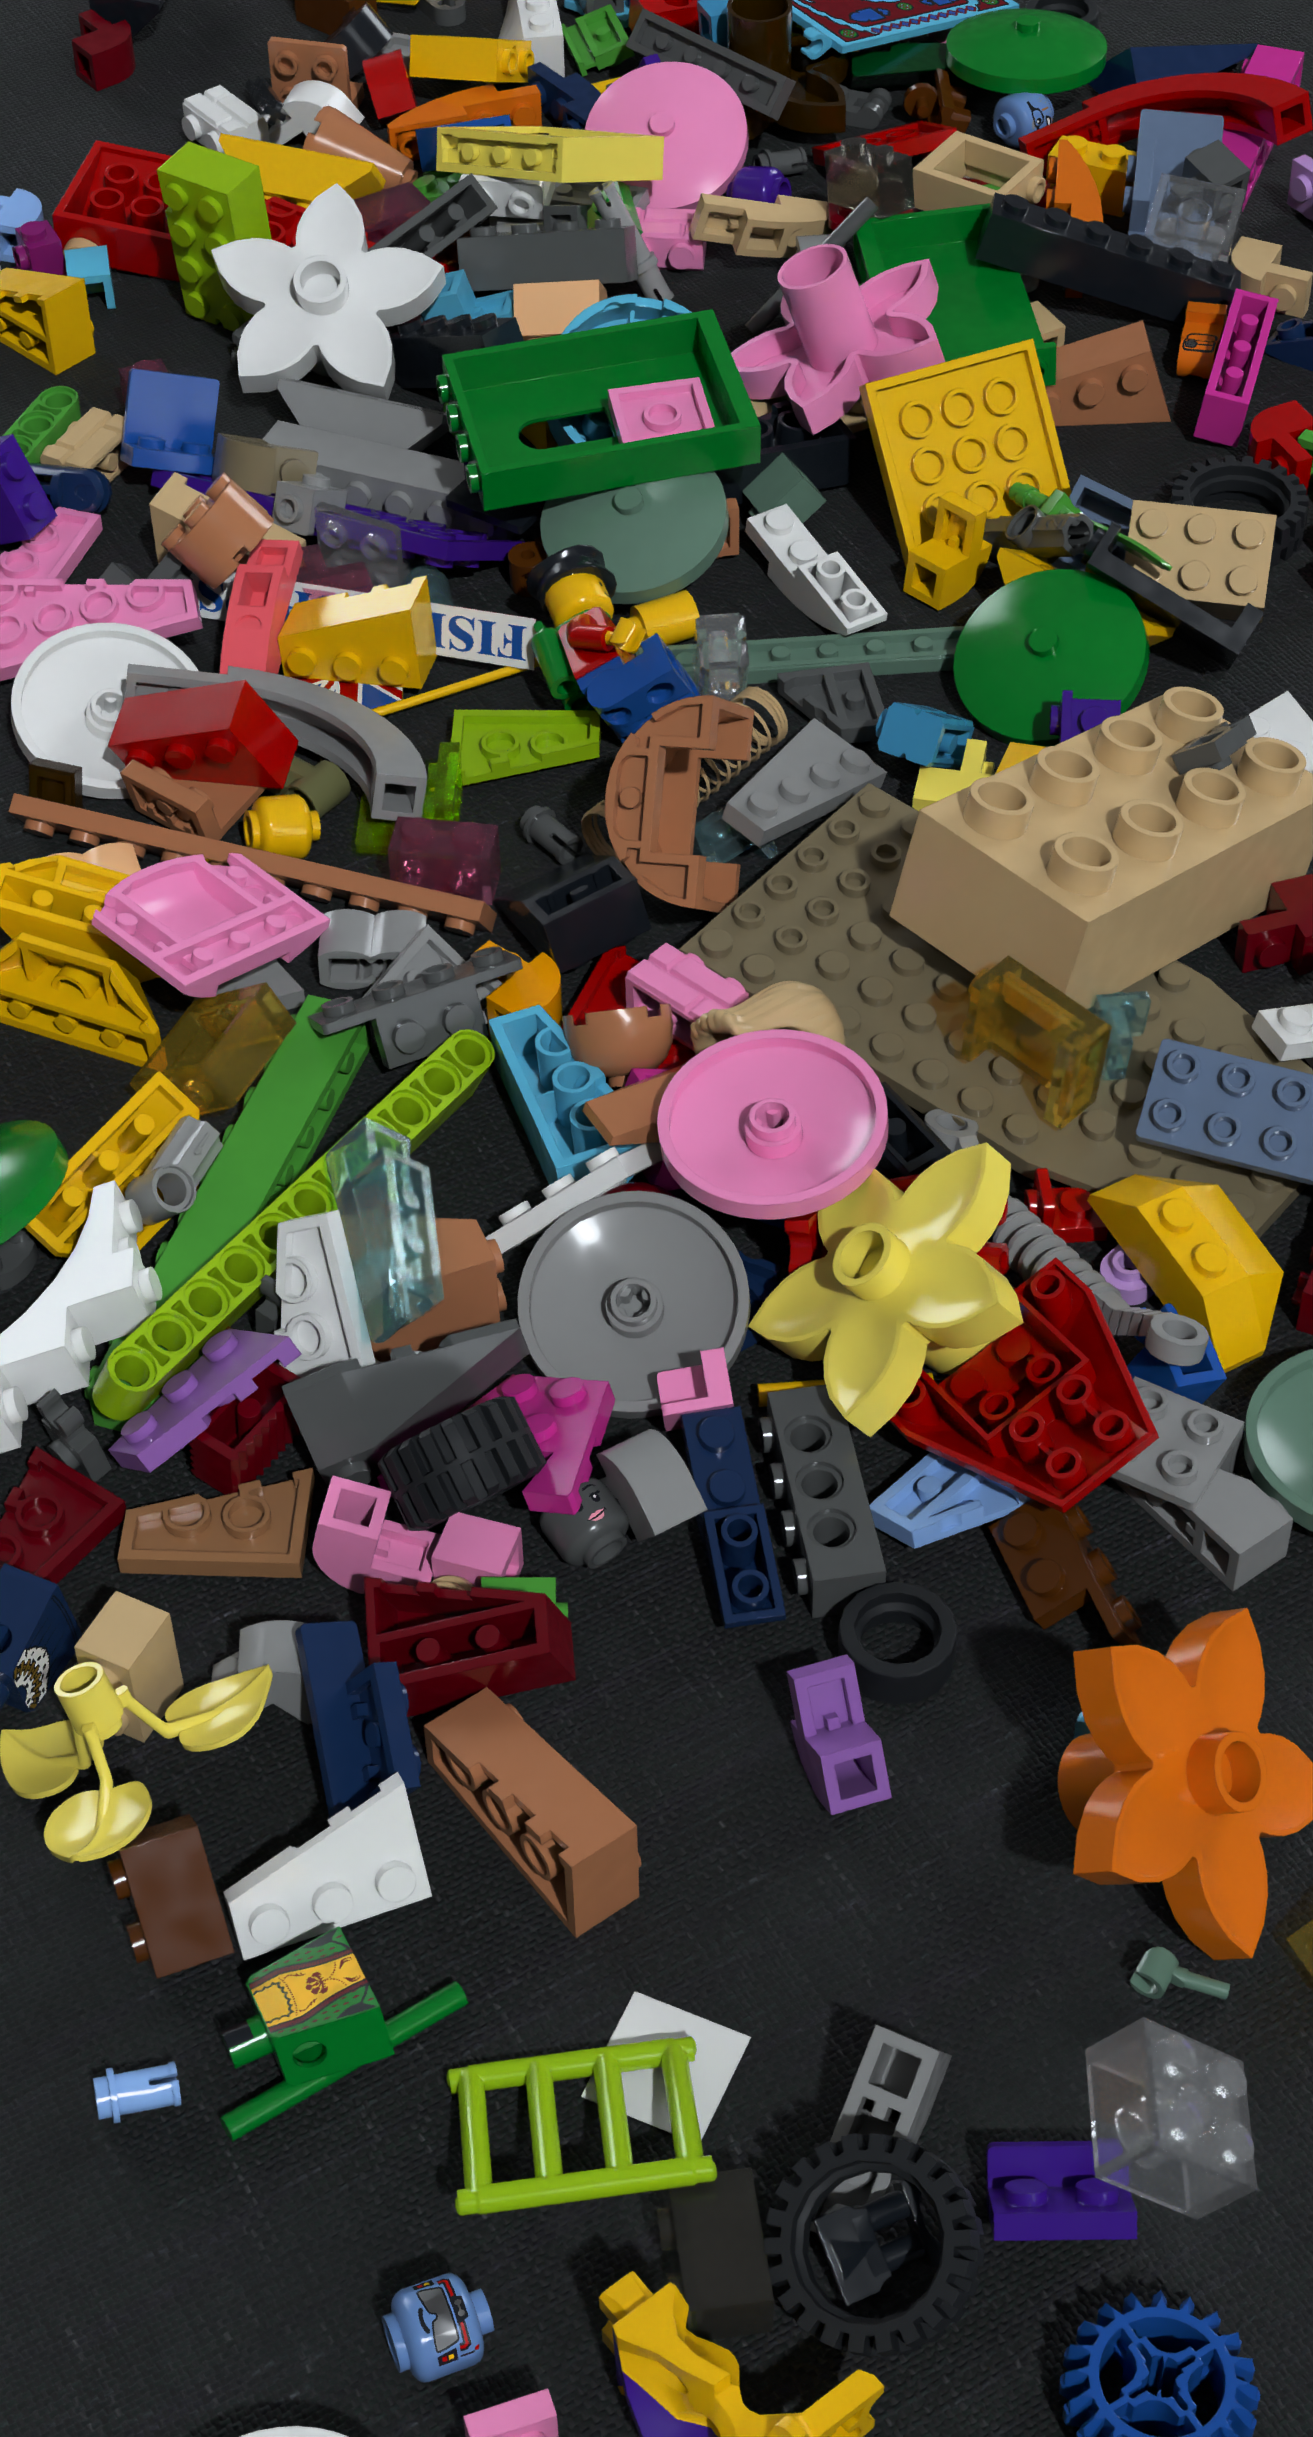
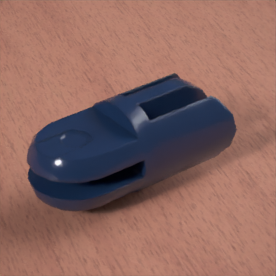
(75, 487)

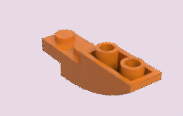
(466, 105)
(1074, 190)

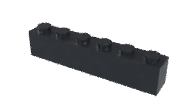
(1101, 260)

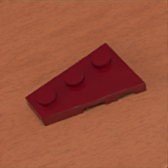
(55, 1518)

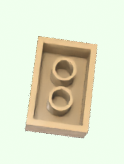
(1215, 553)

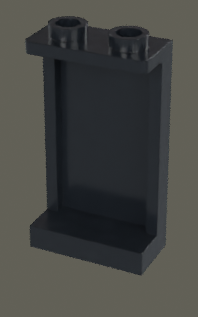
(1191, 622)

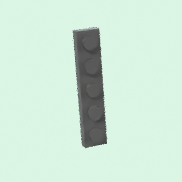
(752, 82)

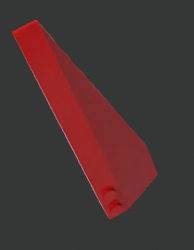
(121, 205)

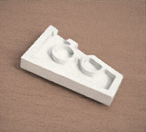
(606, 1172)
(319, 1294)
(341, 1876)

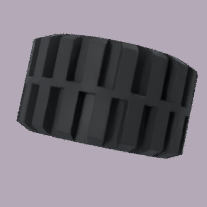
(461, 1463)

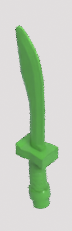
(1061, 504)

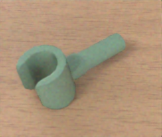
(1161, 1967)

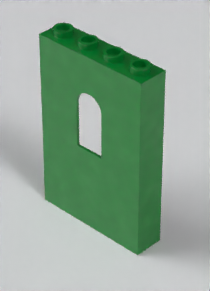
(566, 375)

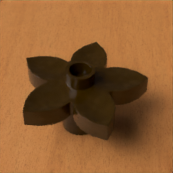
(764, 35)

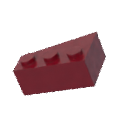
(466, 1640)

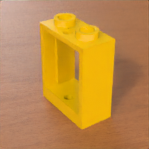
(470, 58)

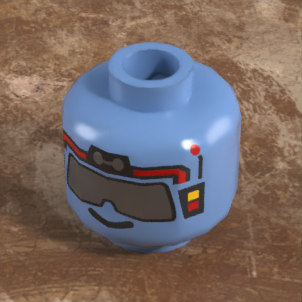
(437, 2327)

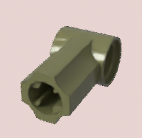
(320, 785)

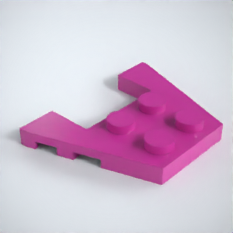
(567, 1423)

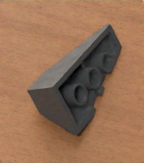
(363, 1412)

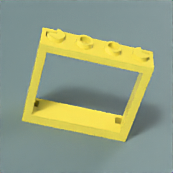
(559, 157)

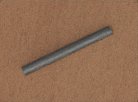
(840, 237)

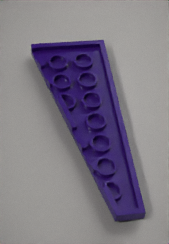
(424, 538)

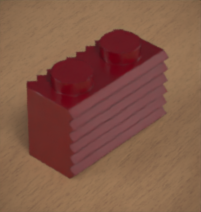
(246, 1434)

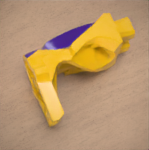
(693, 2386)

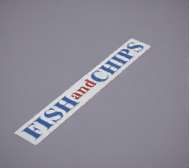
(458, 630)

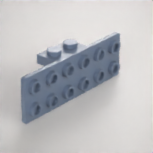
(1162, 148)
(1230, 1111)

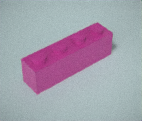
(1235, 368)

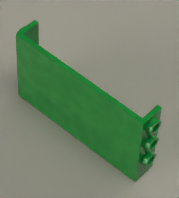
(976, 301)

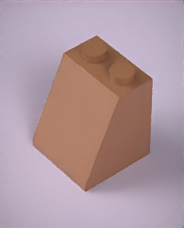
(470, 1289)

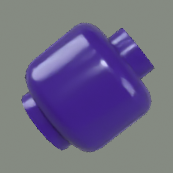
(759, 184)

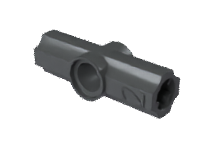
(1040, 534)

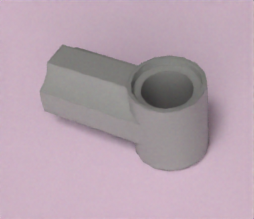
(175, 1171)

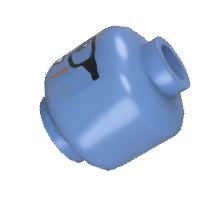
(1020, 115)

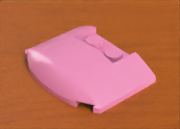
(207, 920)

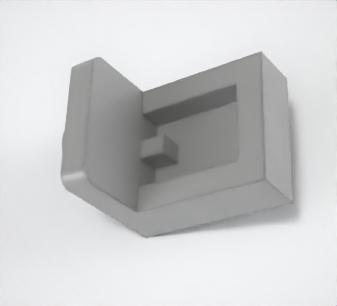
(297, 499)

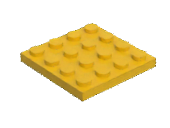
(965, 431)

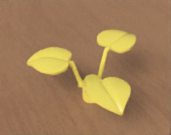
(49, 1757)

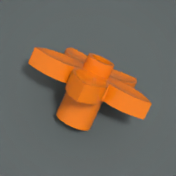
(1183, 1779)

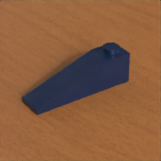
(1156, 62)

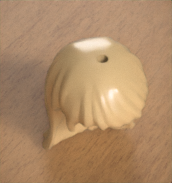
(779, 1006)

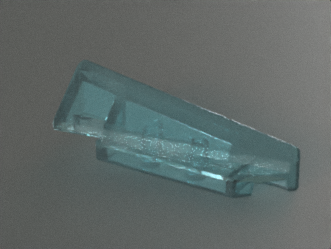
(387, 1226)

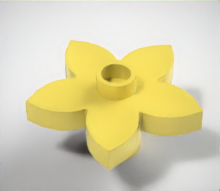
(898, 1285)

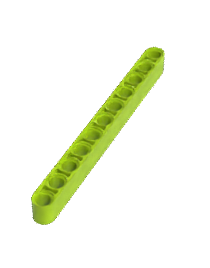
(412, 1109)

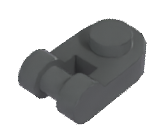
(865, 108)

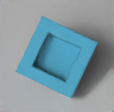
(94, 267)

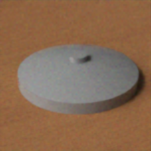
(632, 1293)

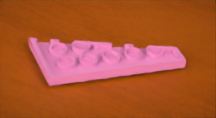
(45, 606)

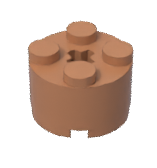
(218, 531)

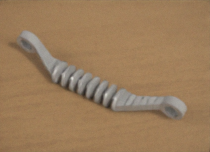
(1033, 1245)

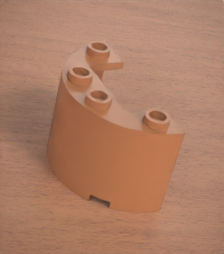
(655, 799)

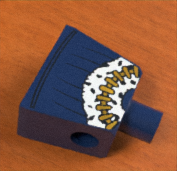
(34, 1637)

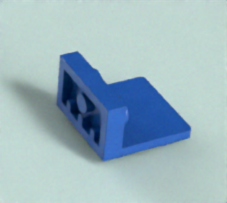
(170, 421)

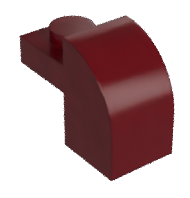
(103, 51)
(1283, 932)

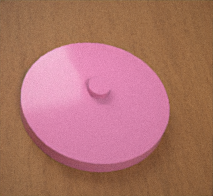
(699, 122)
(773, 1124)

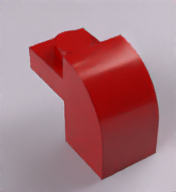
(389, 85)
(1275, 439)

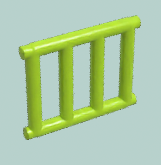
(620, 2173)

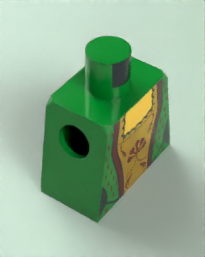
(311, 2014)

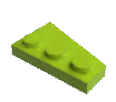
(523, 741)

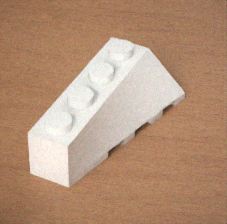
(540, 24)

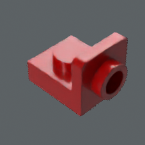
(1064, 1210)

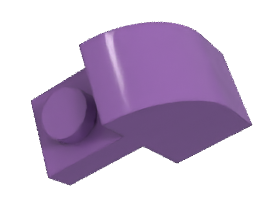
(832, 1738)

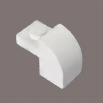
(304, 104)

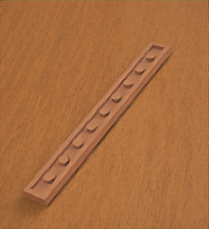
(316, 880)

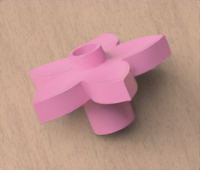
(840, 334)

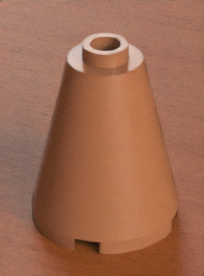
(346, 138)

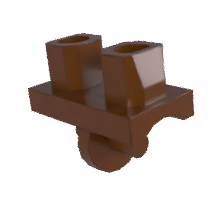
(938, 104)

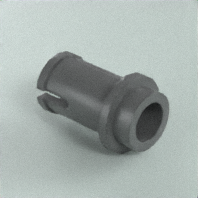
(785, 160)
(541, 826)

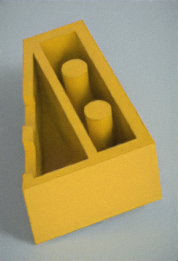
(363, 637)

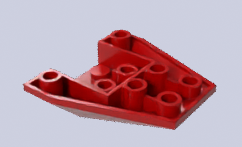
(1042, 1403)

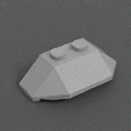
(363, 415)

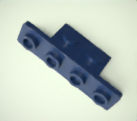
(355, 1715)

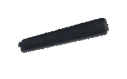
(266, 100)

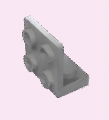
(1189, 1448)

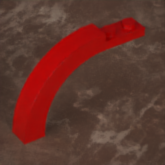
(1246, 101)

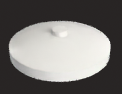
(73, 694)

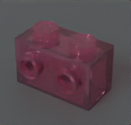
(444, 853)

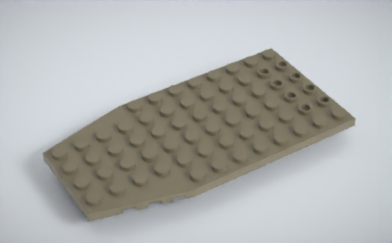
(904, 1006)

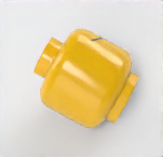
(281, 825)

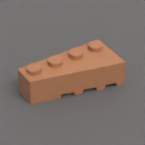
(537, 1810)

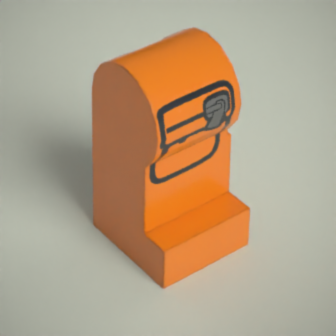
(1200, 338)

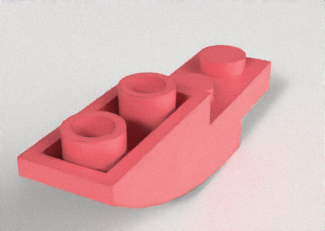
(260, 606)

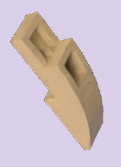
(759, 226)

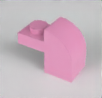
(359, 1542)

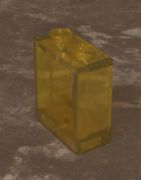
(217, 1053)

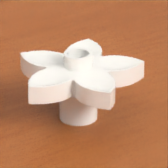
(324, 300)

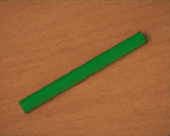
(285, 2096)

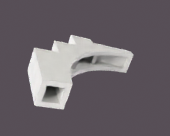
(93, 1300)

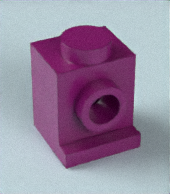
(39, 249)

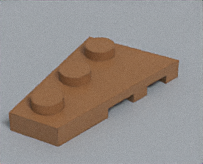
(228, 1535)

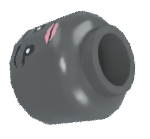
(593, 1533)

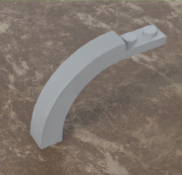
(325, 723)

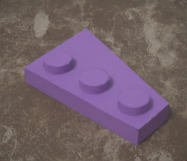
(214, 1380)

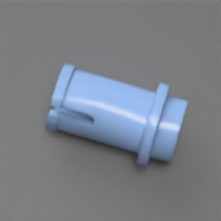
(136, 2091)

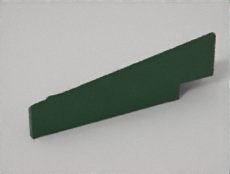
(900, 67)

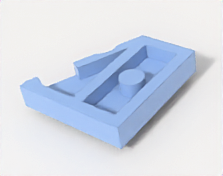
(940, 1501)

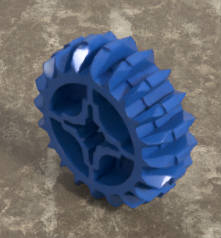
(1136, 2343)

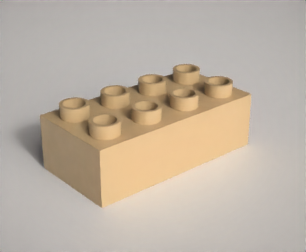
(1105, 856)

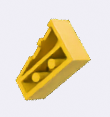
(46, 318)

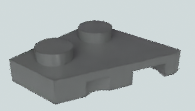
(838, 697)

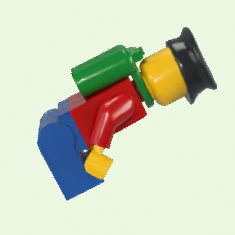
(590, 658)

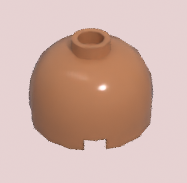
(621, 1040)

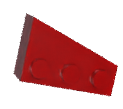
(206, 735)

